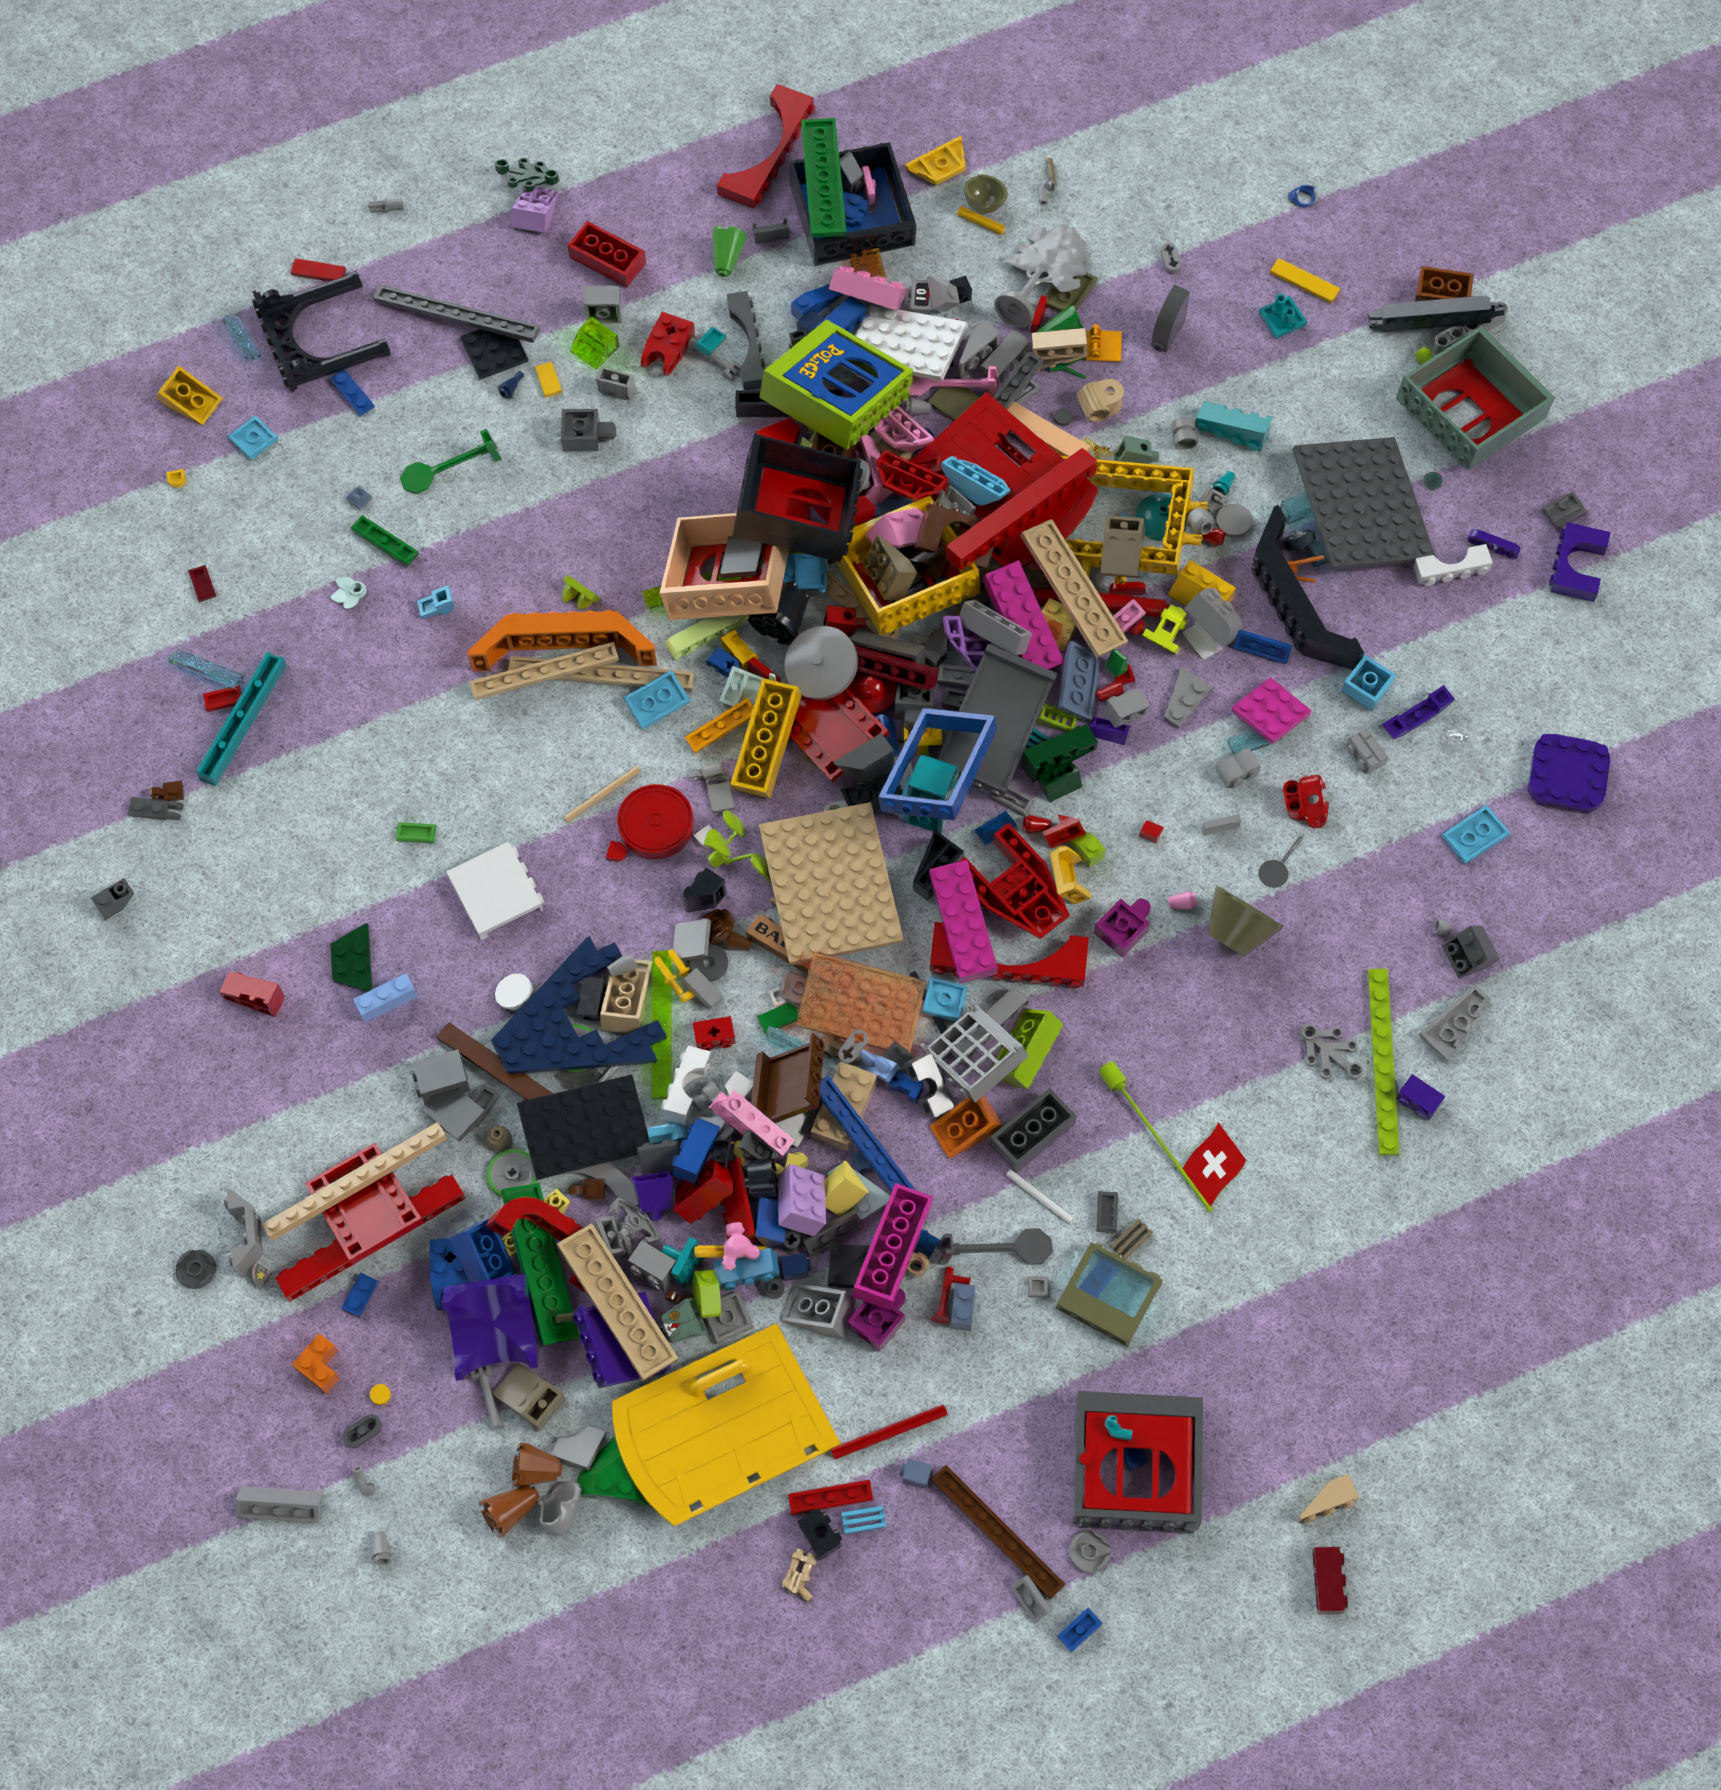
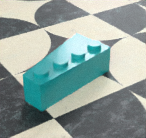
(1234, 425)

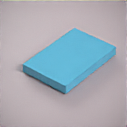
(657, 699)
(1475, 834)

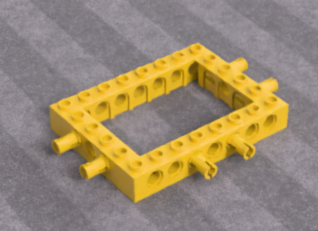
(1147, 477)

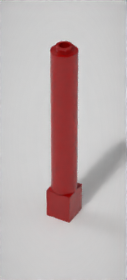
(1114, 602)

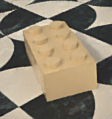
(857, 1087)

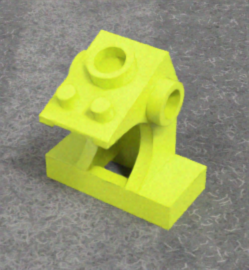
(1163, 637)

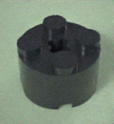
(761, 1179)

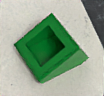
(1116, 663)

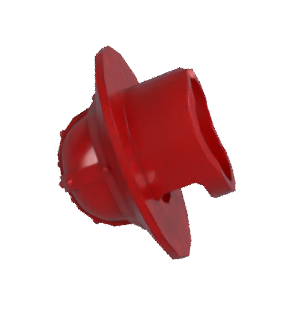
(873, 691)

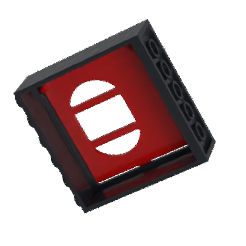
(790, 469)

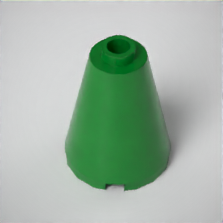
(1065, 320)

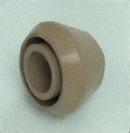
(498, 1138)

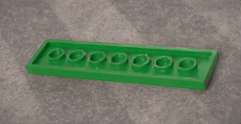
(823, 177)
(543, 1272)

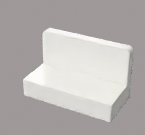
(1202, 641)

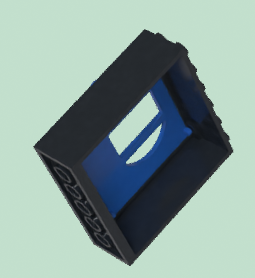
(879, 229)

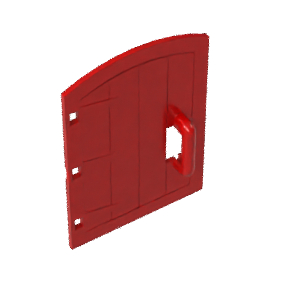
(974, 439)

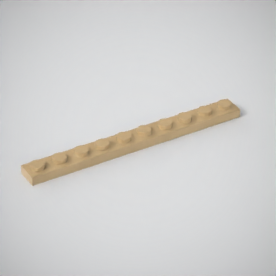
(613, 674)
(354, 1181)

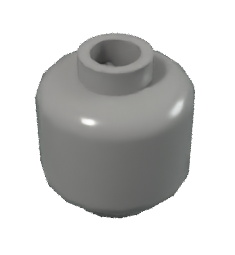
(1200, 521)

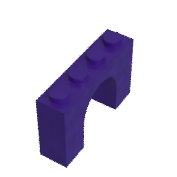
(1567, 580)

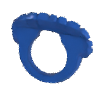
(1293, 196)

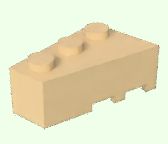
(1059, 346)

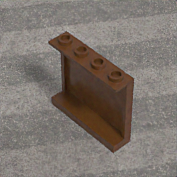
(789, 1081)

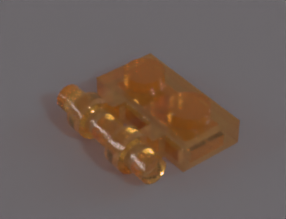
(872, 262)

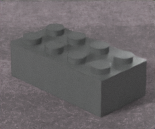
(1033, 1130)

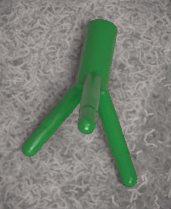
(1064, 366)

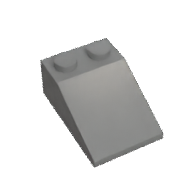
(980, 346)
(819, 1309)

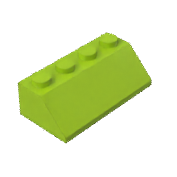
(1036, 1033)

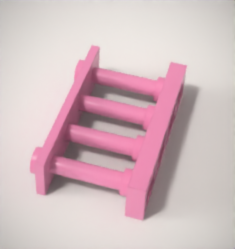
(744, 1116)

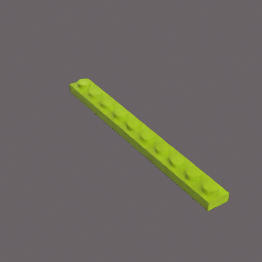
(1383, 1062)

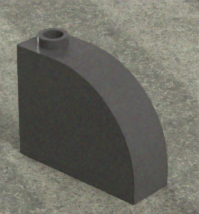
(1170, 319)

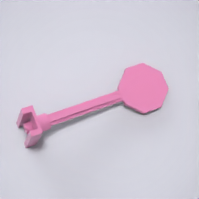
(921, 385)

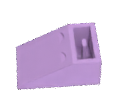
(534, 209)

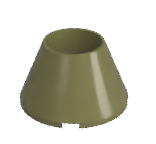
(1239, 923)

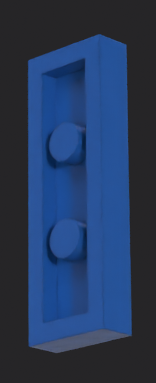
(352, 392)
(1262, 646)

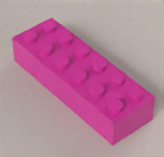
(1016, 601)
(963, 922)
(892, 1247)

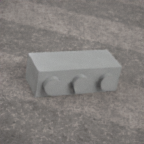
(1007, 355)

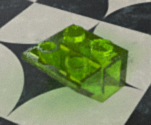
(594, 343)

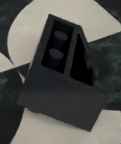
(937, 854)

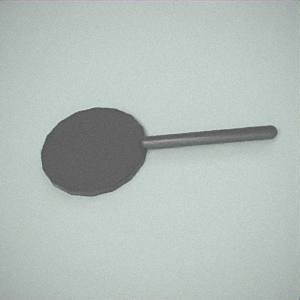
(1275, 873)

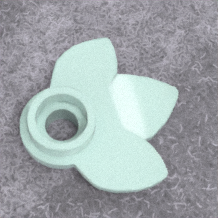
(346, 592)

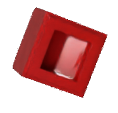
(1151, 831)

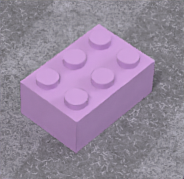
(801, 1200)

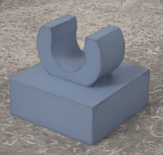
(359, 497)

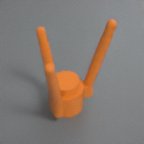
(1293, 564)

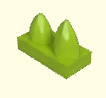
(573, 587)

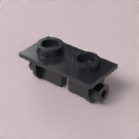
(723, 1151)

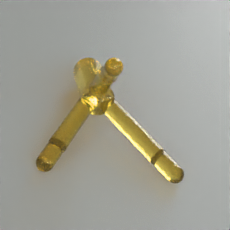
(1096, 448)

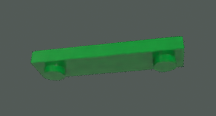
(384, 540)

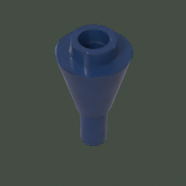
(508, 388)

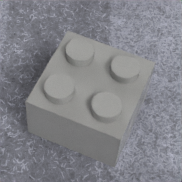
(603, 303)
(652, 1266)

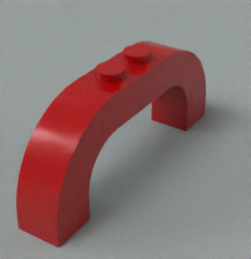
(539, 1213)

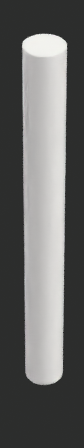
(1039, 1196)

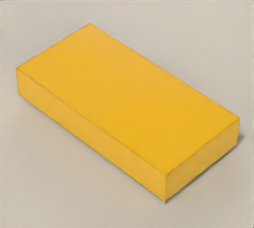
(548, 379)

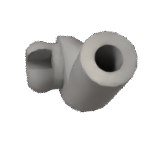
(1045, 191)
(361, 1482)

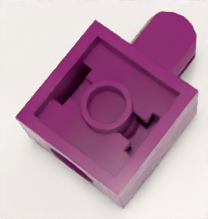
(1124, 925)
(876, 1323)

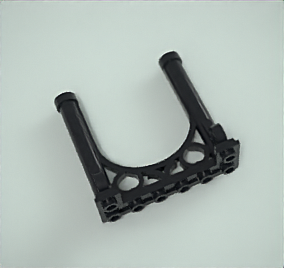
(299, 370)

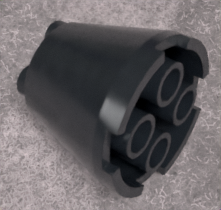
(789, 615)

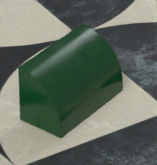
(1060, 781)

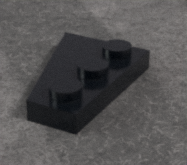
(867, 793)

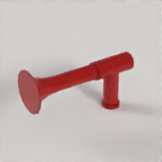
(948, 1279)

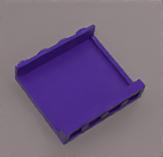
(603, 1351)

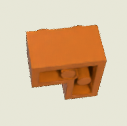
(313, 1363)

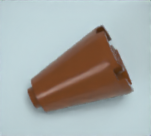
(508, 1508)

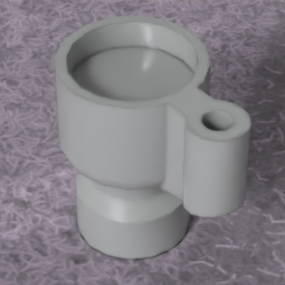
(708, 1095)

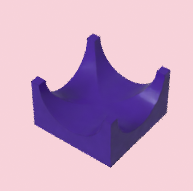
(491, 1323)

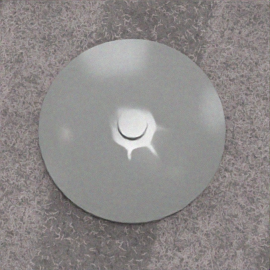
(821, 662)

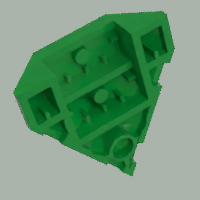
(609, 1477)

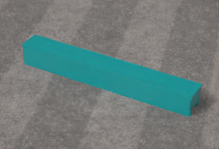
(241, 718)

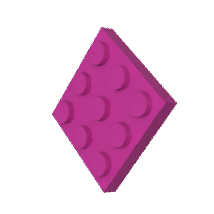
(1271, 710)

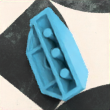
(974, 481)

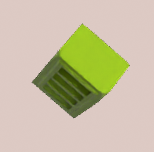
(1048, 722)

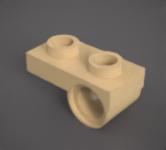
(921, 1259)

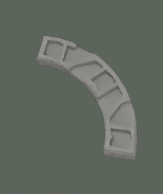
(614, 1180)

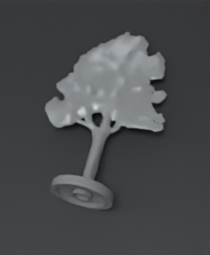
(1053, 252)

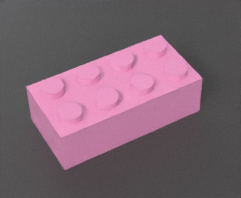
(868, 288)

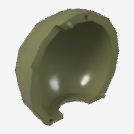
(985, 193)

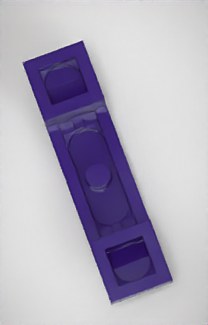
(1419, 714)

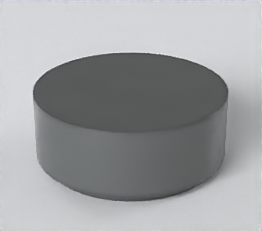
(1063, 417)

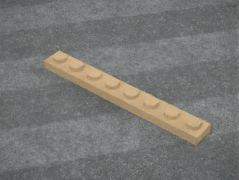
(544, 671)

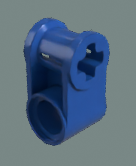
(721, 661)

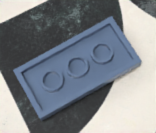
(1079, 682)

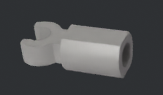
(705, 772)

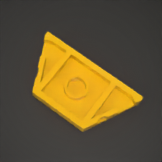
(939, 163)

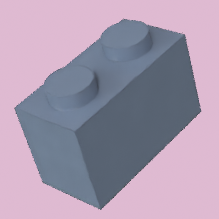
(963, 1307)

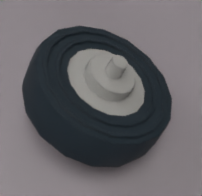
(1299, 539)

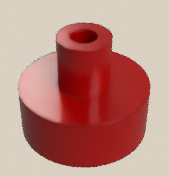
(1137, 628)

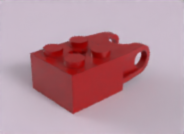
(667, 342)

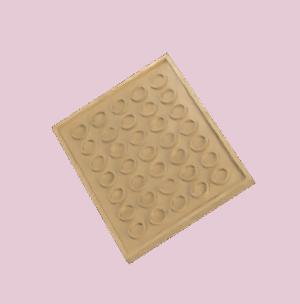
(830, 883)

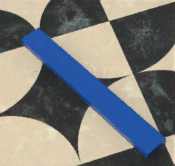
(861, 1135)

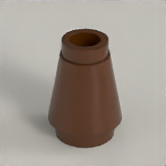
(737, 942)

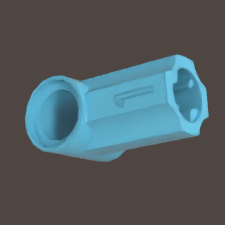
(670, 1131)

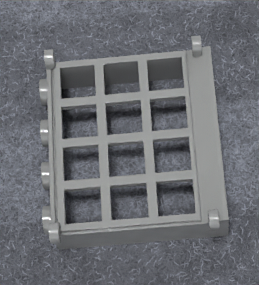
(957, 1033)

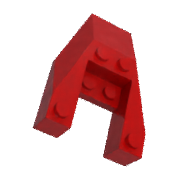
(1025, 891)

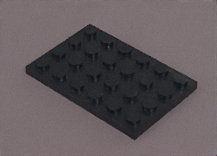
(583, 1127)

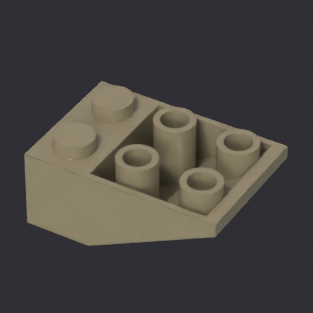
(1122, 546)
(889, 569)
(529, 1396)

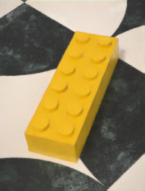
(766, 738)

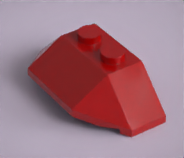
(907, 477)

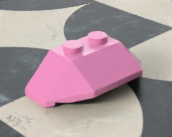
(903, 431)
(898, 528)

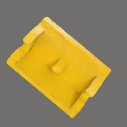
(737, 648)

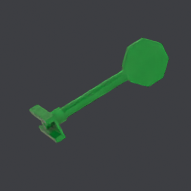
(419, 476)

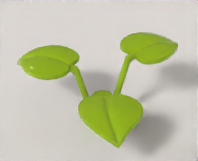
(722, 852)

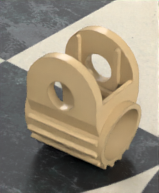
(1097, 402)

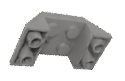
(244, 1256)

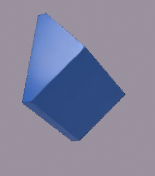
(768, 1227)

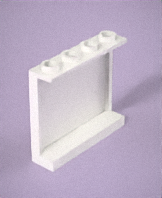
(495, 888)

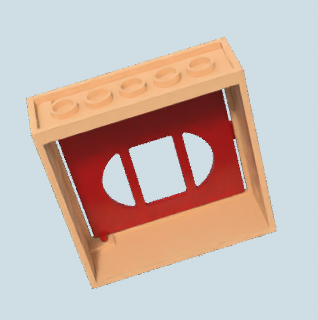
(702, 598)

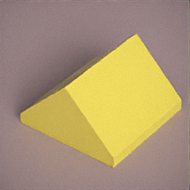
(843, 1189)

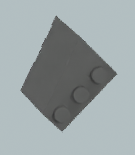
(869, 761)

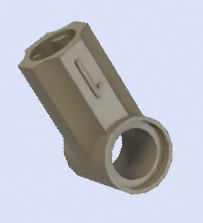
(833, 1045)

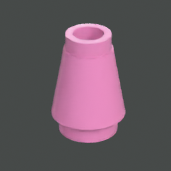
(1183, 901)

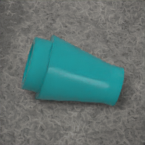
(1224, 483)

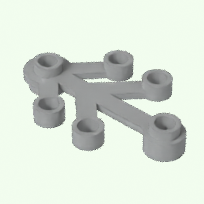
(1328, 1049)

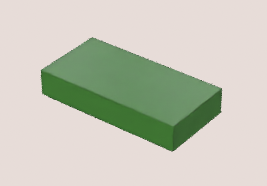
(416, 832)

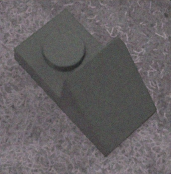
(755, 1147)

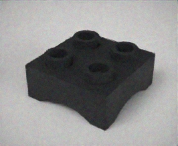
(845, 1264)

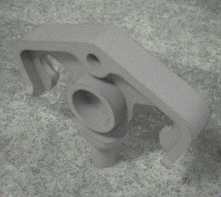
(634, 1221)

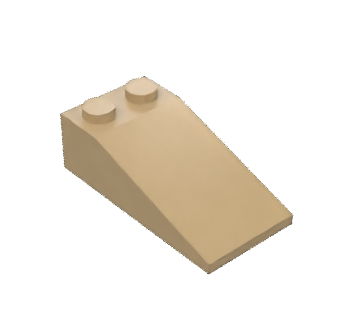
(626, 1000)

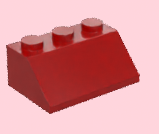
(710, 1188)

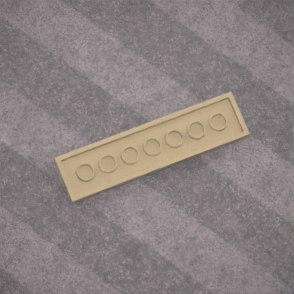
(1074, 588)
(617, 1302)

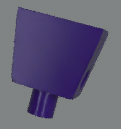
(653, 1193)

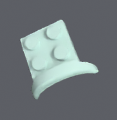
(742, 685)

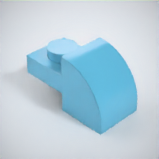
(439, 602)

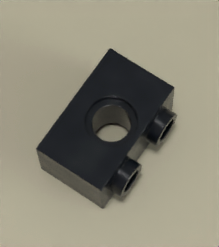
(821, 1546)

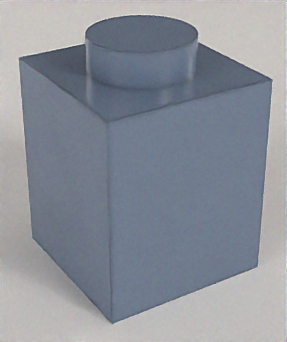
(916, 1473)

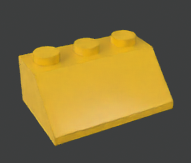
(1195, 579)

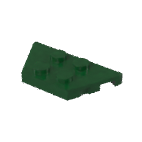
(353, 959)

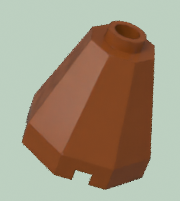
(534, 1466)

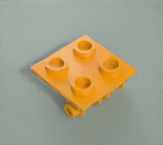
(1103, 344)

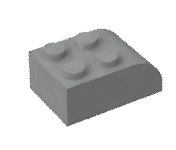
(1215, 616)

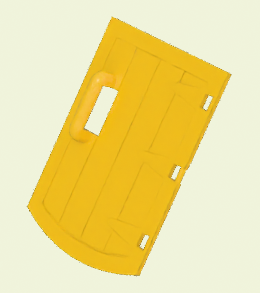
(705, 1449)

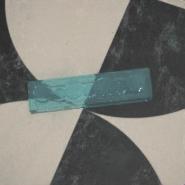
(206, 668)

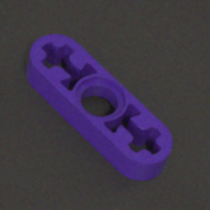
(1501, 545)

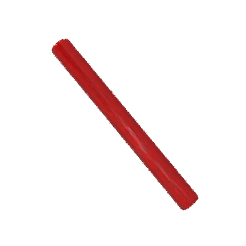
(889, 1432)

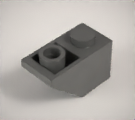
(113, 898)

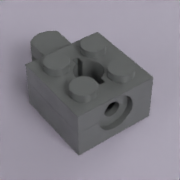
(585, 423)
(910, 702)

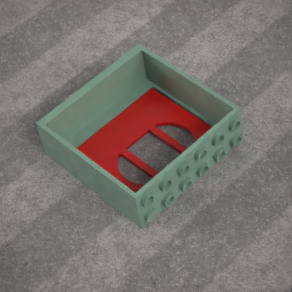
(1488, 377)

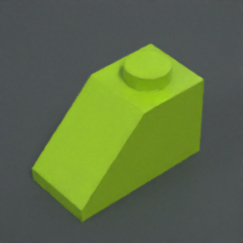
(1089, 848)
(706, 1293)

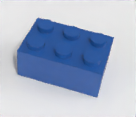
(482, 1253)

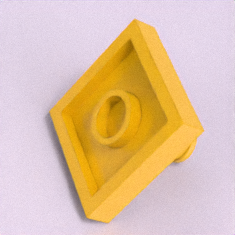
(930, 737)

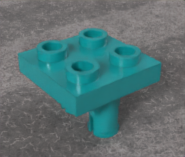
(1282, 316)
(685, 1261)

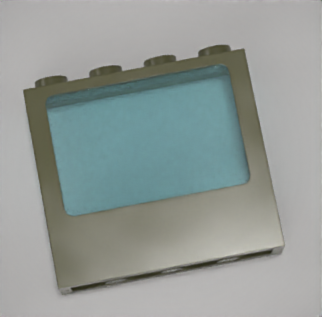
(1109, 1293)

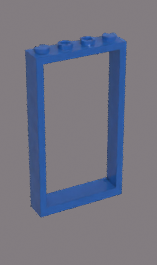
(945, 720)

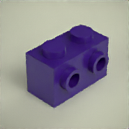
(1420, 1097)

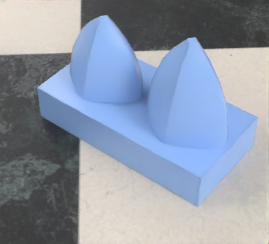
(878, 1065)

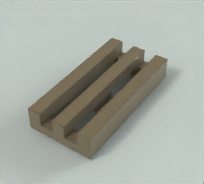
(1143, 1227)

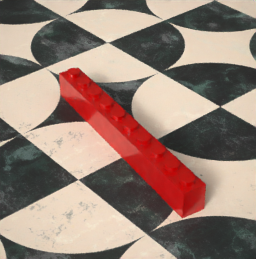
(1021, 509)
(332, 1260)

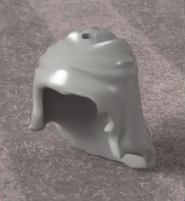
(560, 1508)

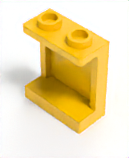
(1063, 867)

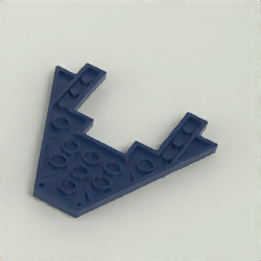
(543, 1037)

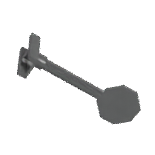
(1031, 1246)

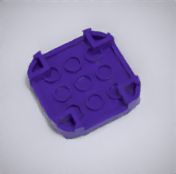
(1569, 772)

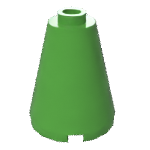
(727, 248)

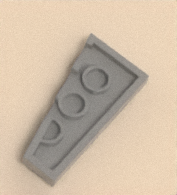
(1452, 1025)

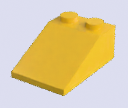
(188, 396)

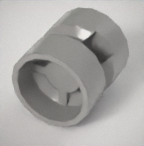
(1184, 433)

